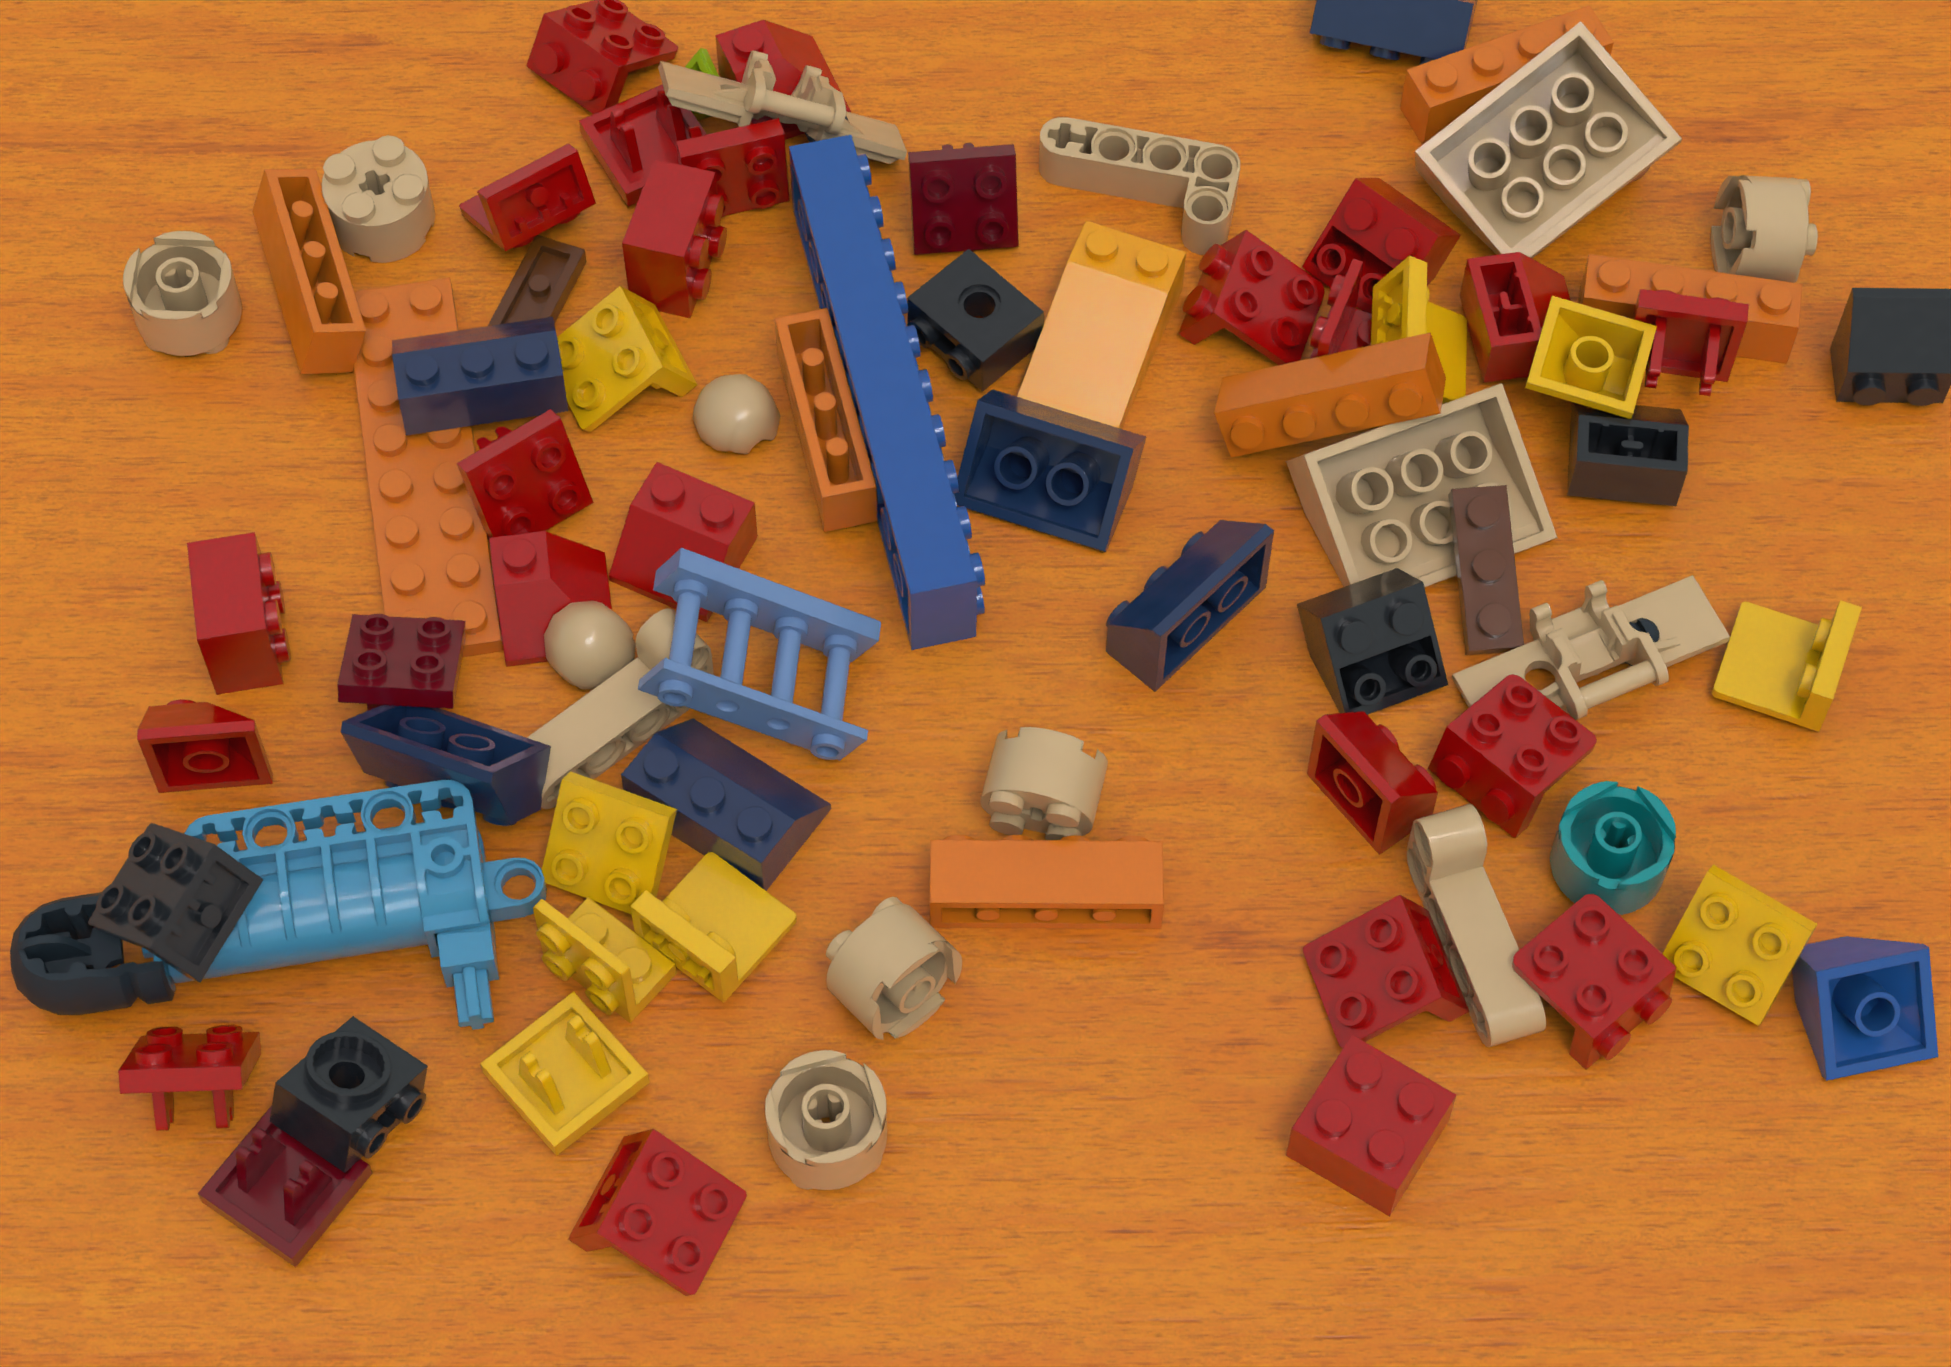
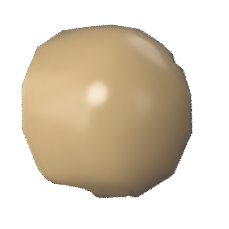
(735, 414)
(588, 643)

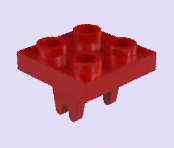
(633, 135)
(746, 162)
(1691, 336)
(525, 478)
(181, 1062)

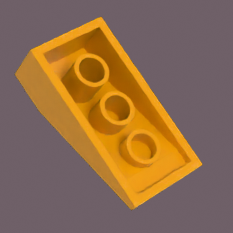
(1104, 324)

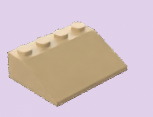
(1545, 146)
(1386, 492)

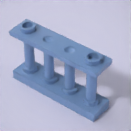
(775, 608)

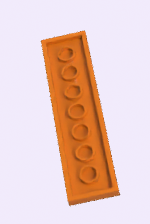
(423, 518)

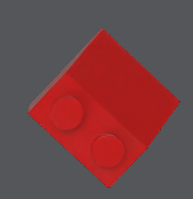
(675, 514)
(1369, 777)

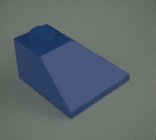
(1866, 1004)

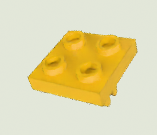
(606, 842)
(1737, 944)
(565, 1073)

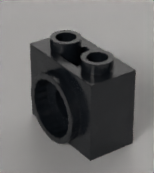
(974, 346)
(349, 1094)

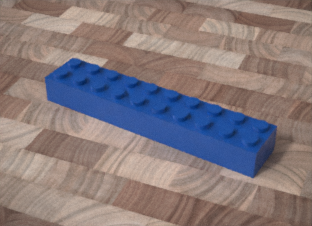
(915, 487)

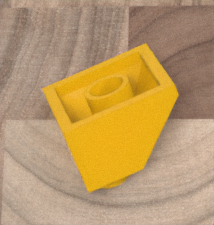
(1591, 357)

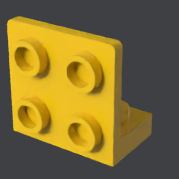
(1404, 311)
(617, 355)
(1785, 662)
(713, 925)
(603, 956)

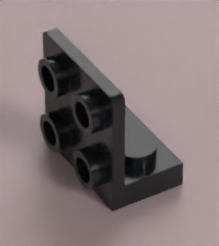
(176, 899)

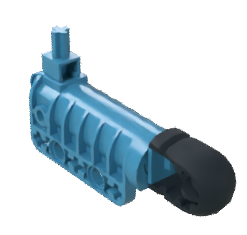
(313, 906)

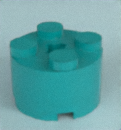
(1613, 846)

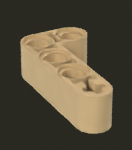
(1148, 169)
(615, 714)
(1449, 874)

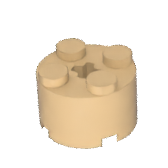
(378, 199)
(1763, 227)
(183, 294)
(1043, 784)
(891, 969)
(819, 1152)

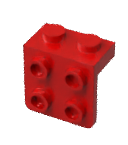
(593, 49)
(1254, 297)
(1510, 752)
(1597, 977)

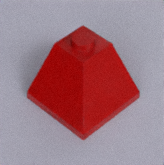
(787, 54)
(535, 580)
(201, 747)

